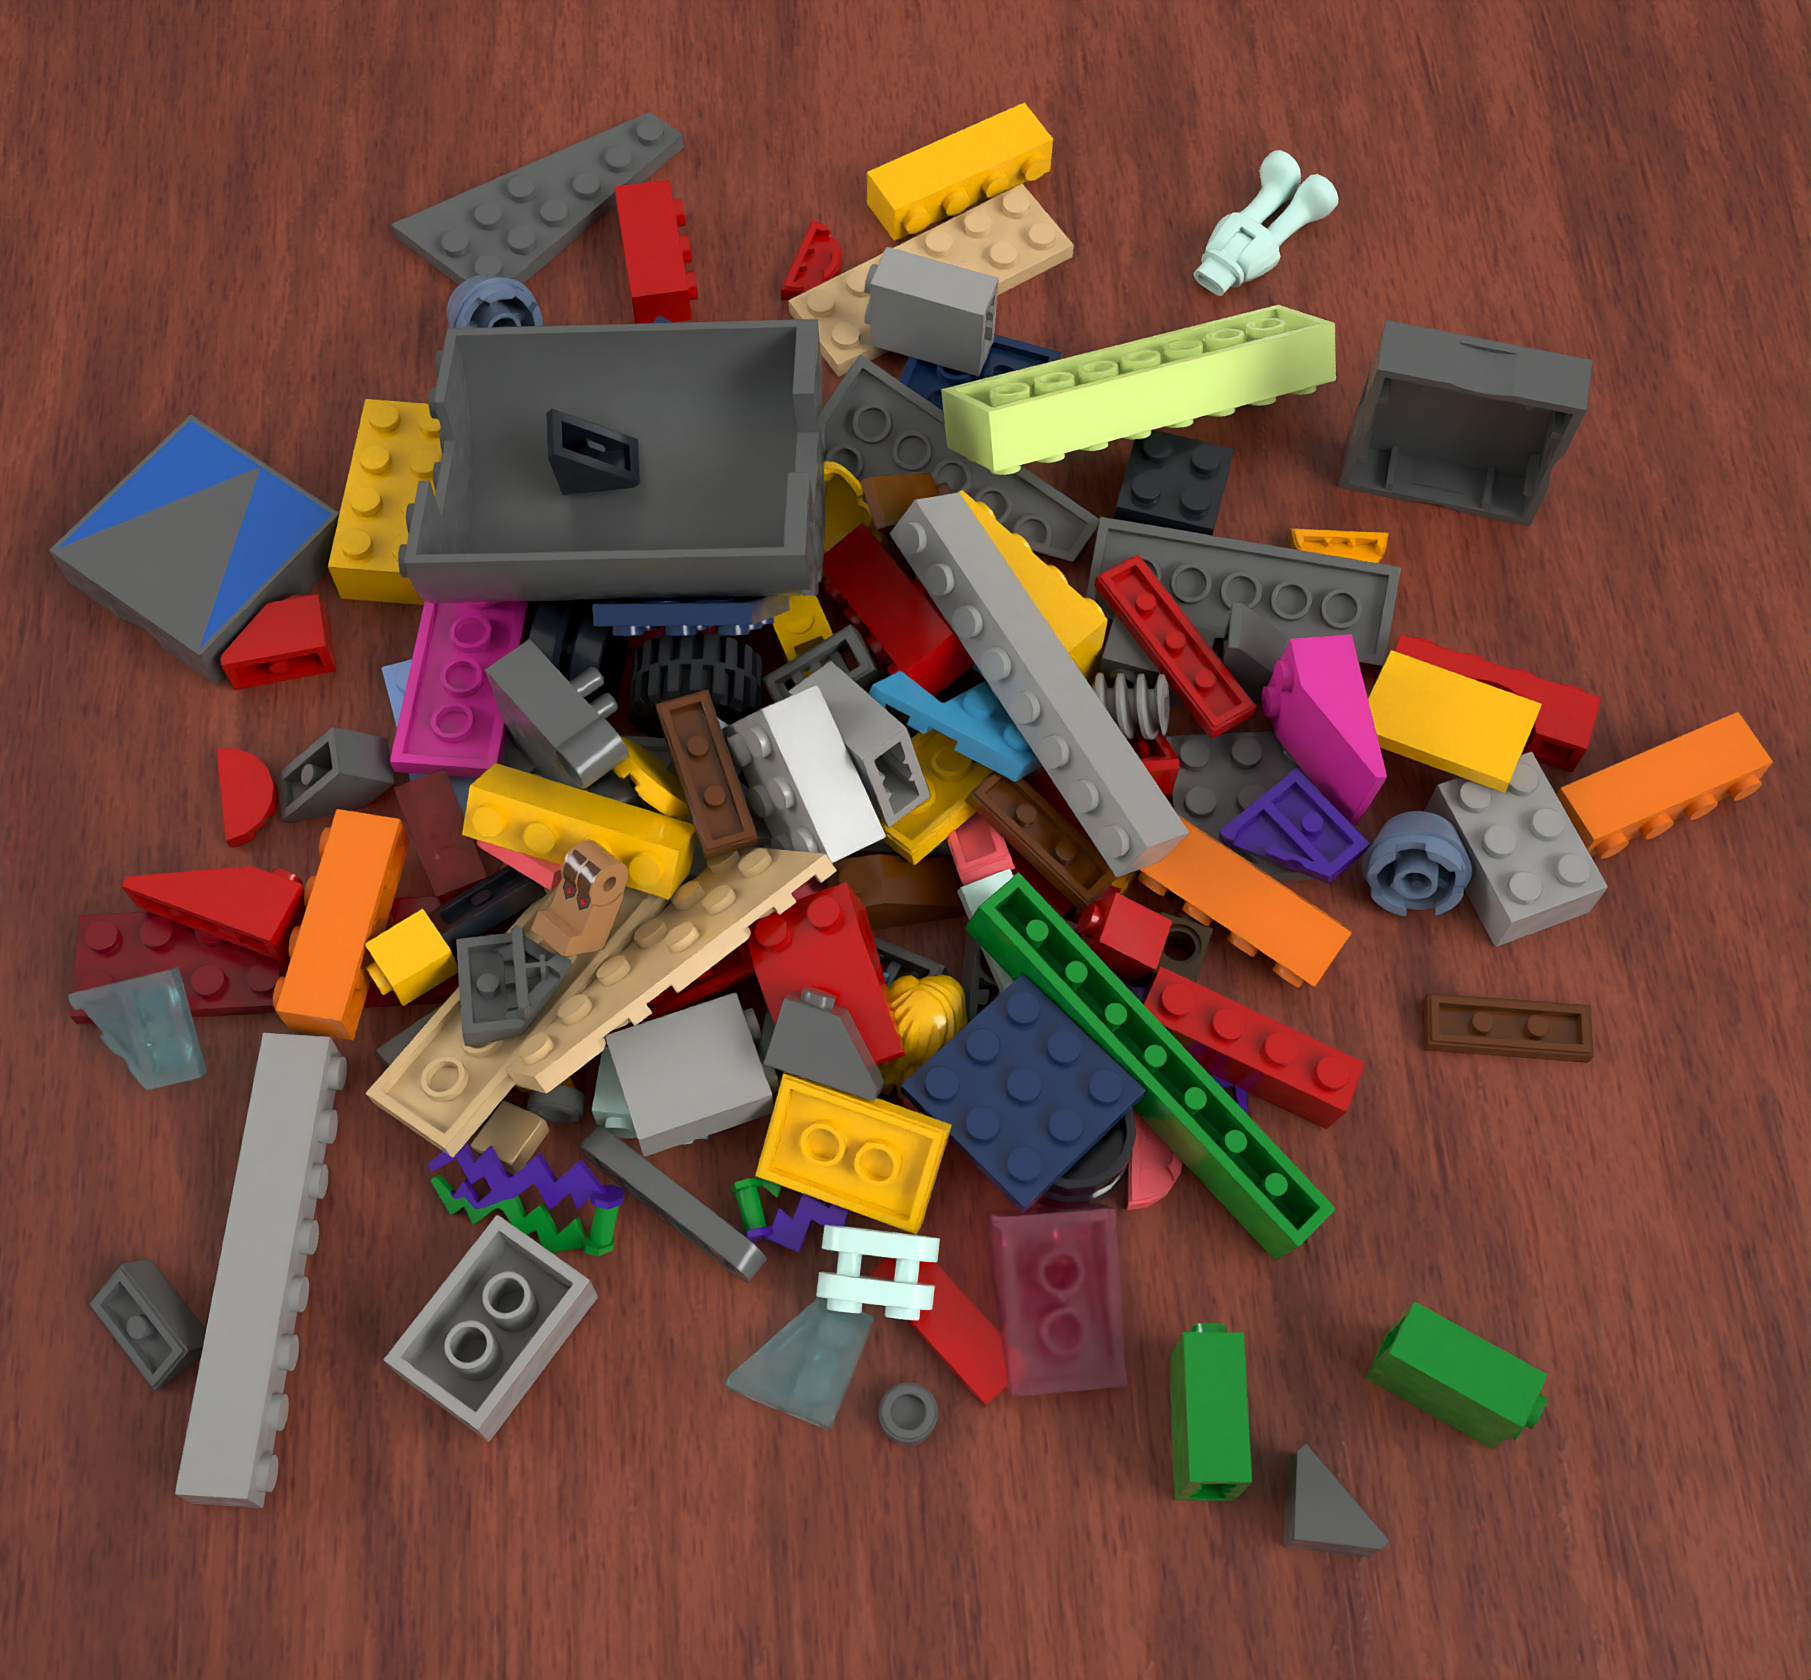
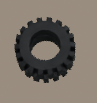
(690, 664)

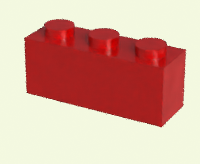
(656, 252)

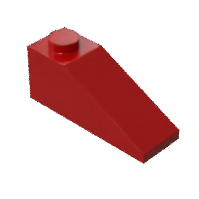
(228, 903)

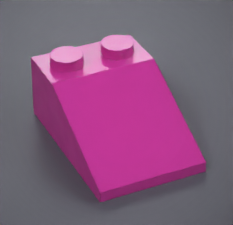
(1327, 721)

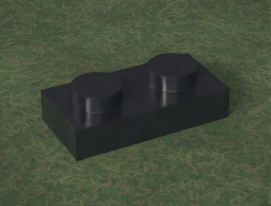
(485, 905)

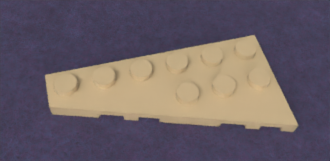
(674, 949)

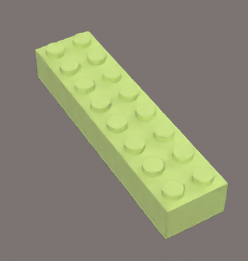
(1138, 388)

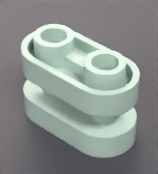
(900, 1296)

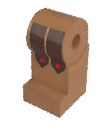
(584, 901)

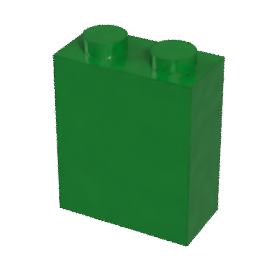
(1458, 1377)
(1209, 1415)

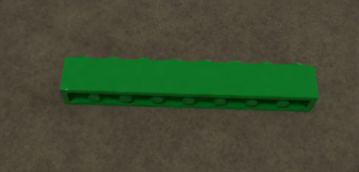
(1180, 1097)

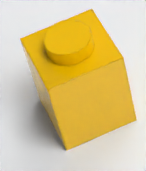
(410, 958)

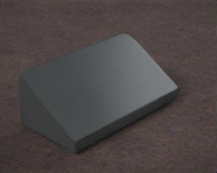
(150, 1321)

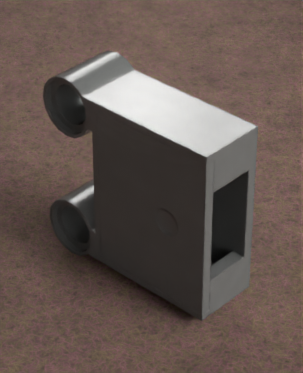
(557, 726)

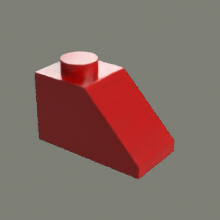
(282, 644)

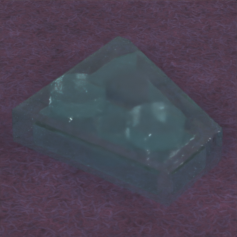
(147, 1025)
(806, 1364)

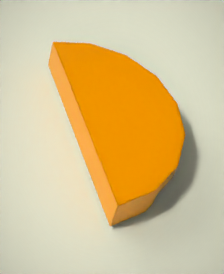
(1345, 544)

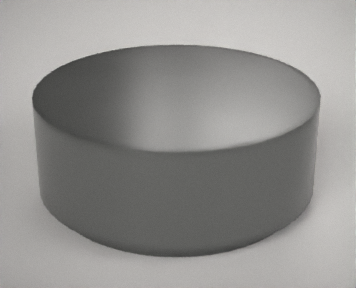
(559, 1105)
(908, 1414)

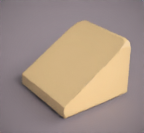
(512, 1134)

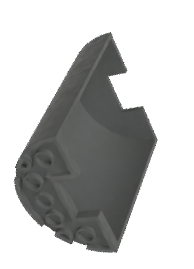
(724, 464)

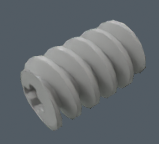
(1136, 705)

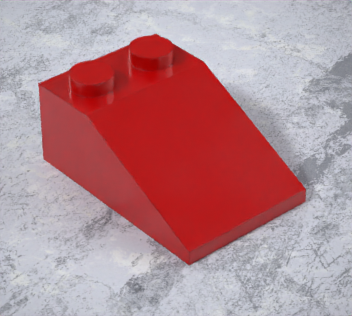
(828, 947)

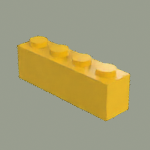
(959, 171)
(552, 818)

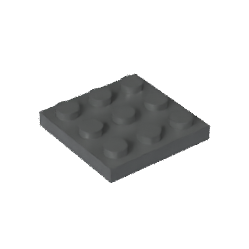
(1224, 778)

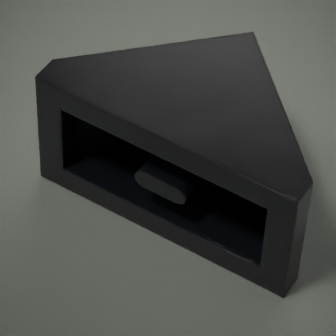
(589, 455)

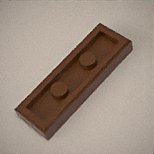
(706, 774)
(1043, 837)
(1507, 1027)

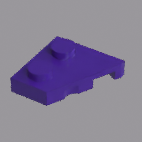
(1297, 830)

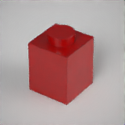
(1124, 935)

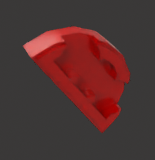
(815, 261)
(246, 794)

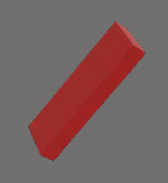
(957, 1333)

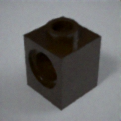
(1188, 936)

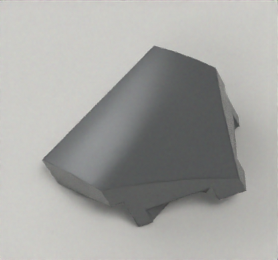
(504, 984)

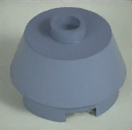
(492, 302)
(1417, 864)

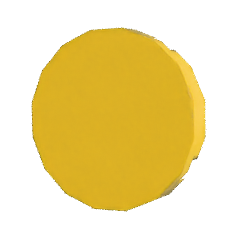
(653, 781)

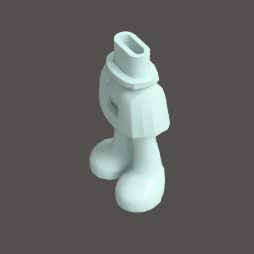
(1246, 249)

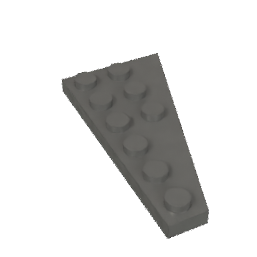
(540, 209)
(889, 429)

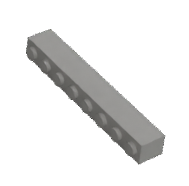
(1038, 684)
(262, 1274)

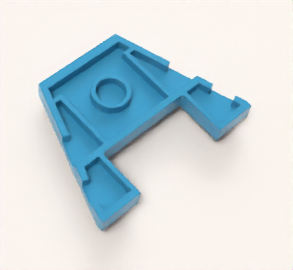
(971, 718)

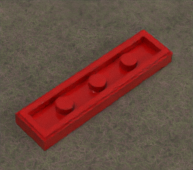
(1175, 646)

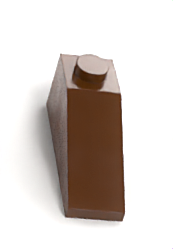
(893, 494)
(898, 891)

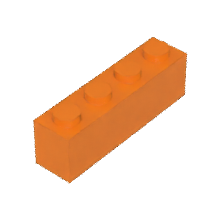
(1665, 784)
(1250, 905)
(343, 911)

